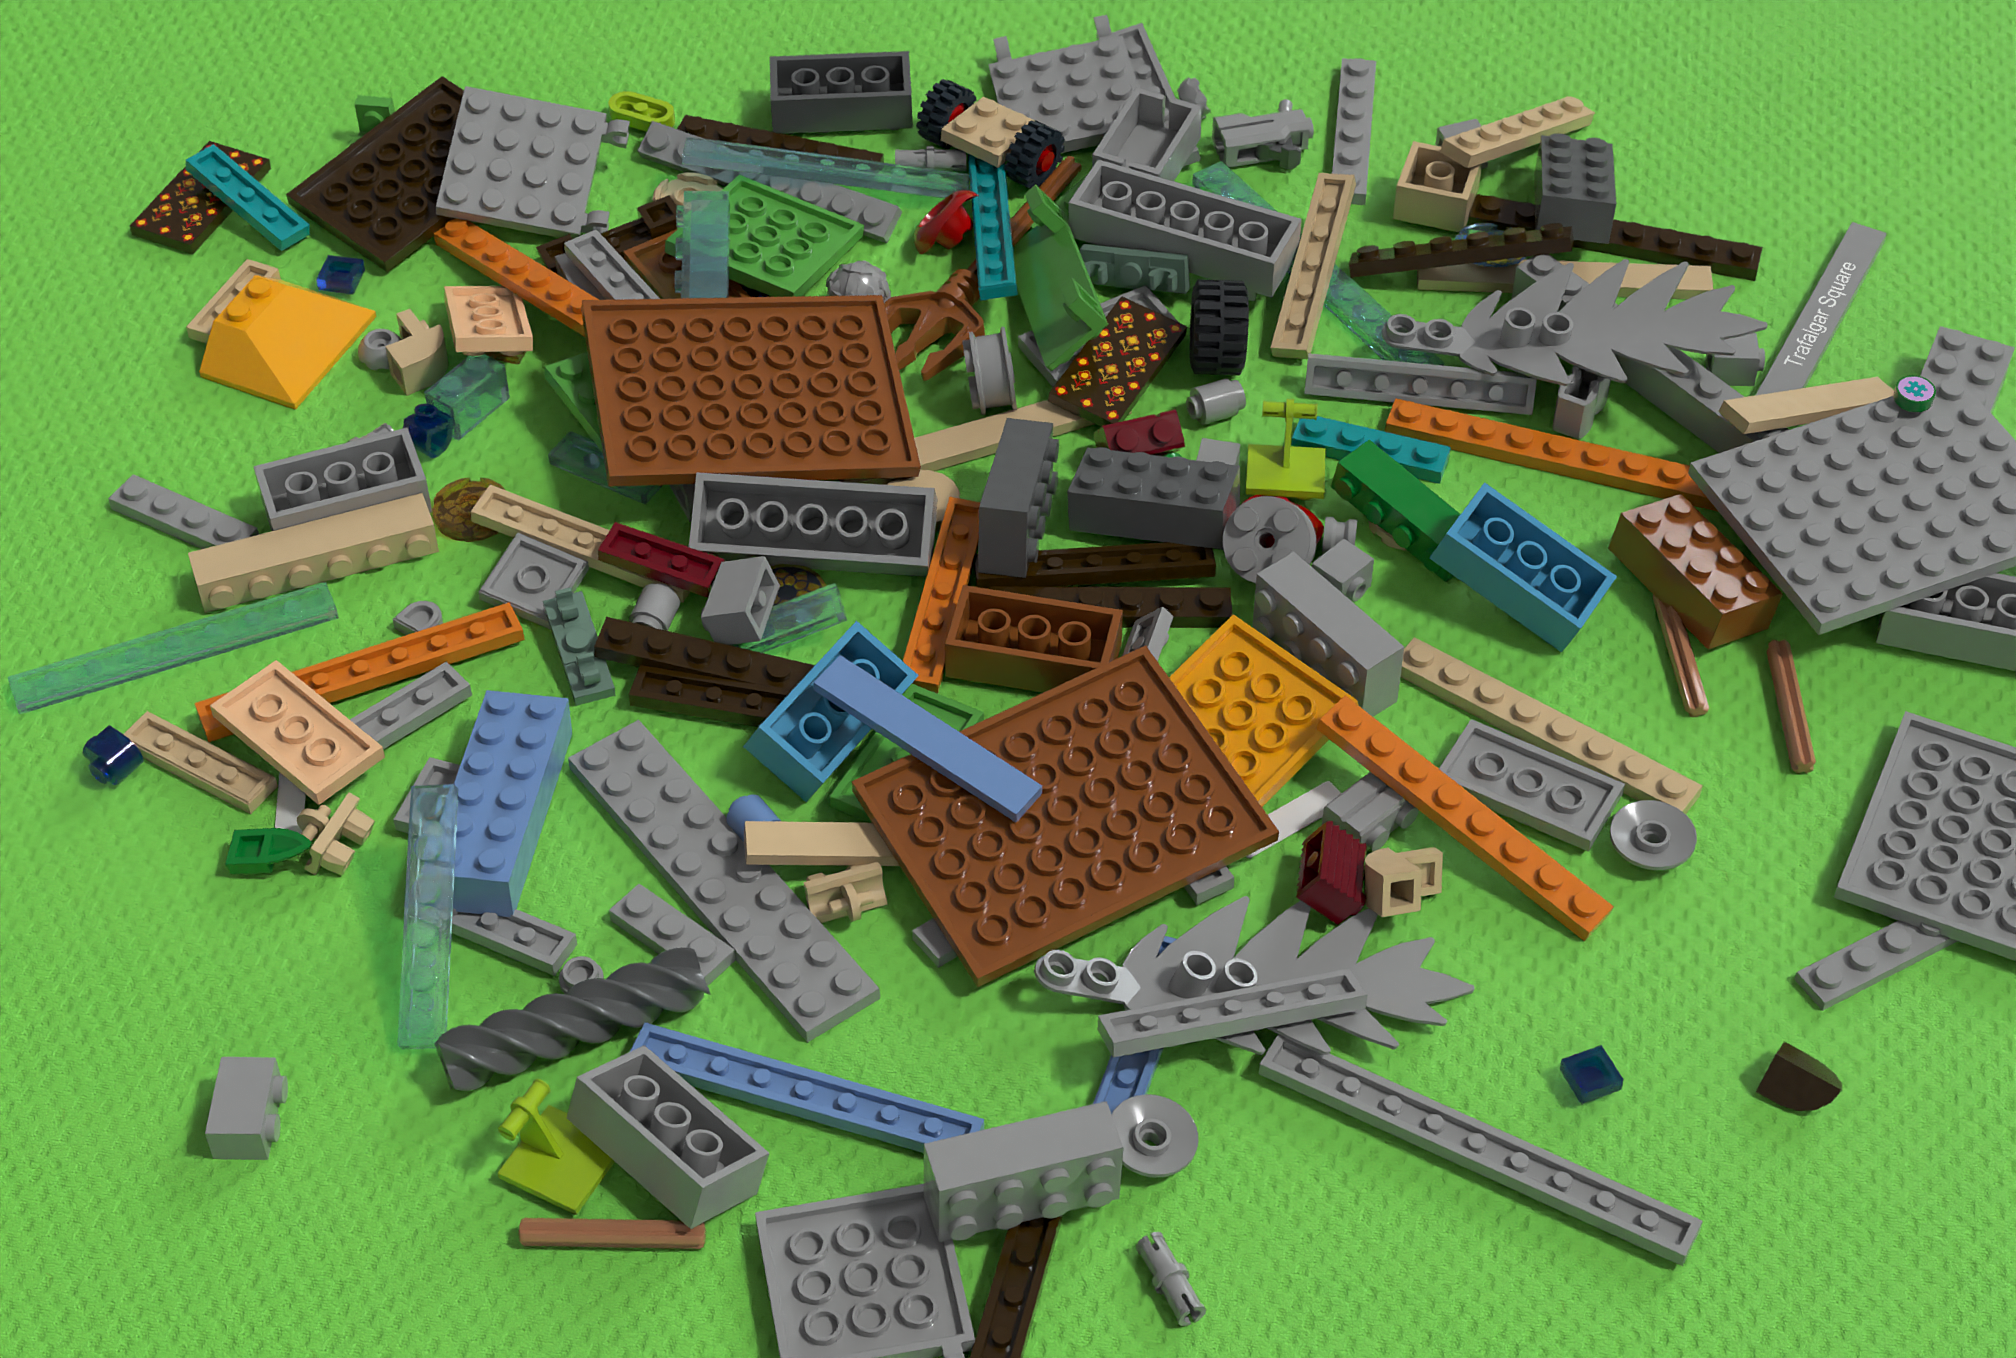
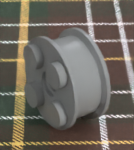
(993, 371)
(1257, 520)

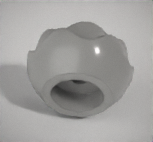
(1190, 92)
(373, 350)

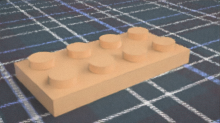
(487, 320)
(297, 732)

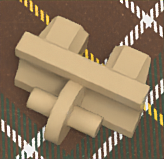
(327, 849)
(845, 892)

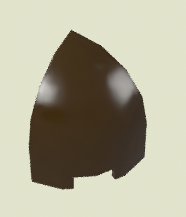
(1799, 1081)

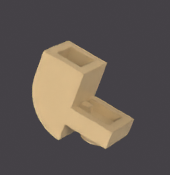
(420, 355)
(1400, 879)

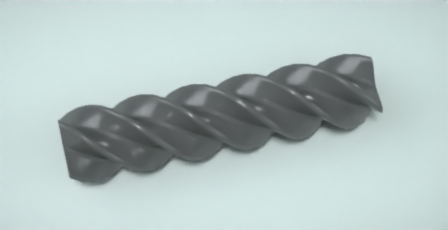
(558, 1022)

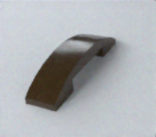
(654, 221)

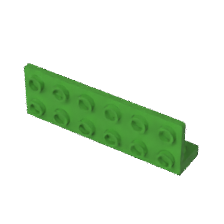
(1055, 284)

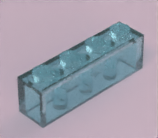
(703, 245)

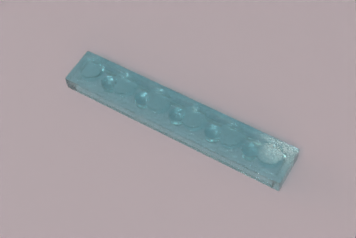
(428, 916)

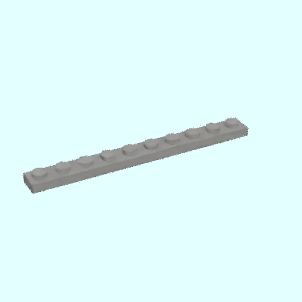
(1483, 1149)

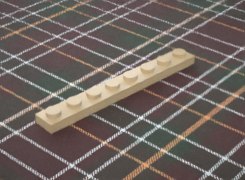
(1544, 726)

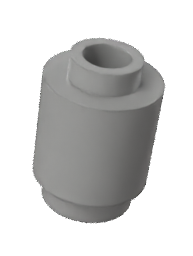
(1216, 401)
(655, 607)

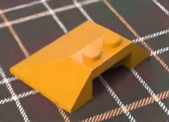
(280, 340)

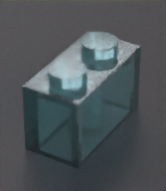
(470, 392)

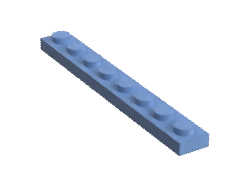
(805, 1091)

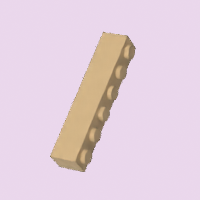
(313, 552)

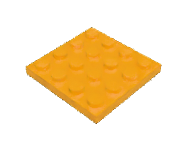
(1257, 704)

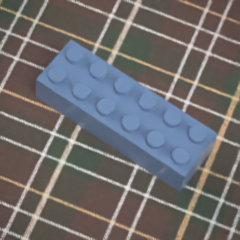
(506, 796)

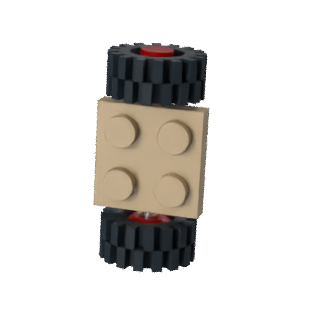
(990, 133)

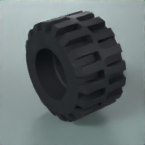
(1219, 327)

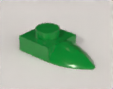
(259, 849)

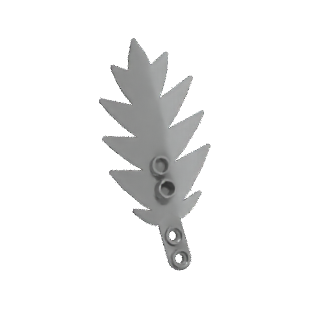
(1585, 332)
(1204, 965)

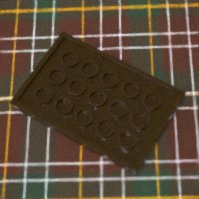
(388, 182)

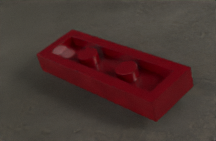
(659, 559)

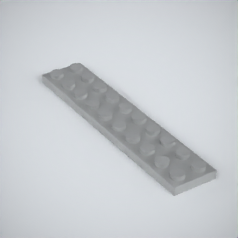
(705, 863)

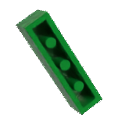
(1395, 502)

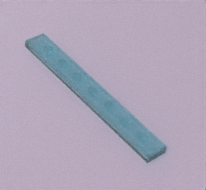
(823, 168)
(172, 648)

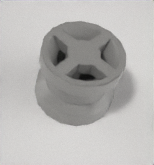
(1336, 531)

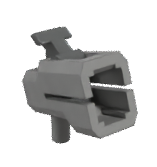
(1263, 137)

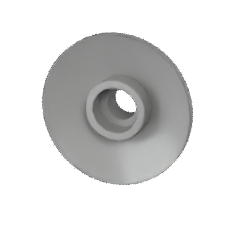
(1653, 835)
(1157, 1121)

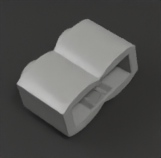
(1580, 402)

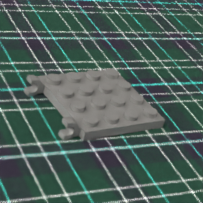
(1069, 87)
(526, 164)
(863, 1279)

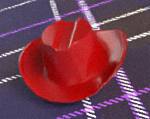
(944, 222)

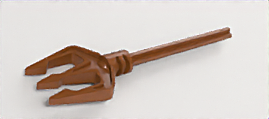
(951, 305)

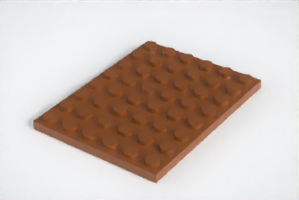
(747, 389)
(1124, 817)

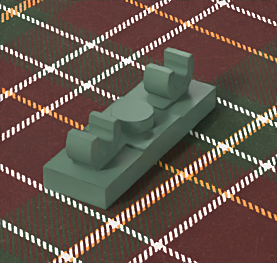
(1136, 268)
(575, 643)

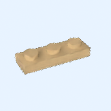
(201, 325)

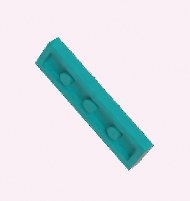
(247, 197)
(1339, 439)

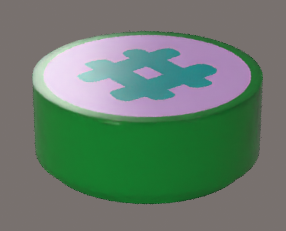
(1914, 393)

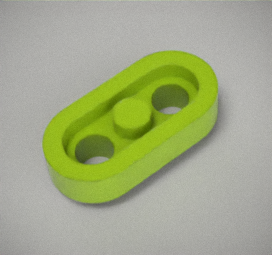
(640, 110)

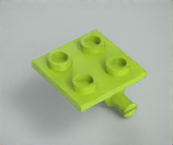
(1286, 469)
(553, 1154)

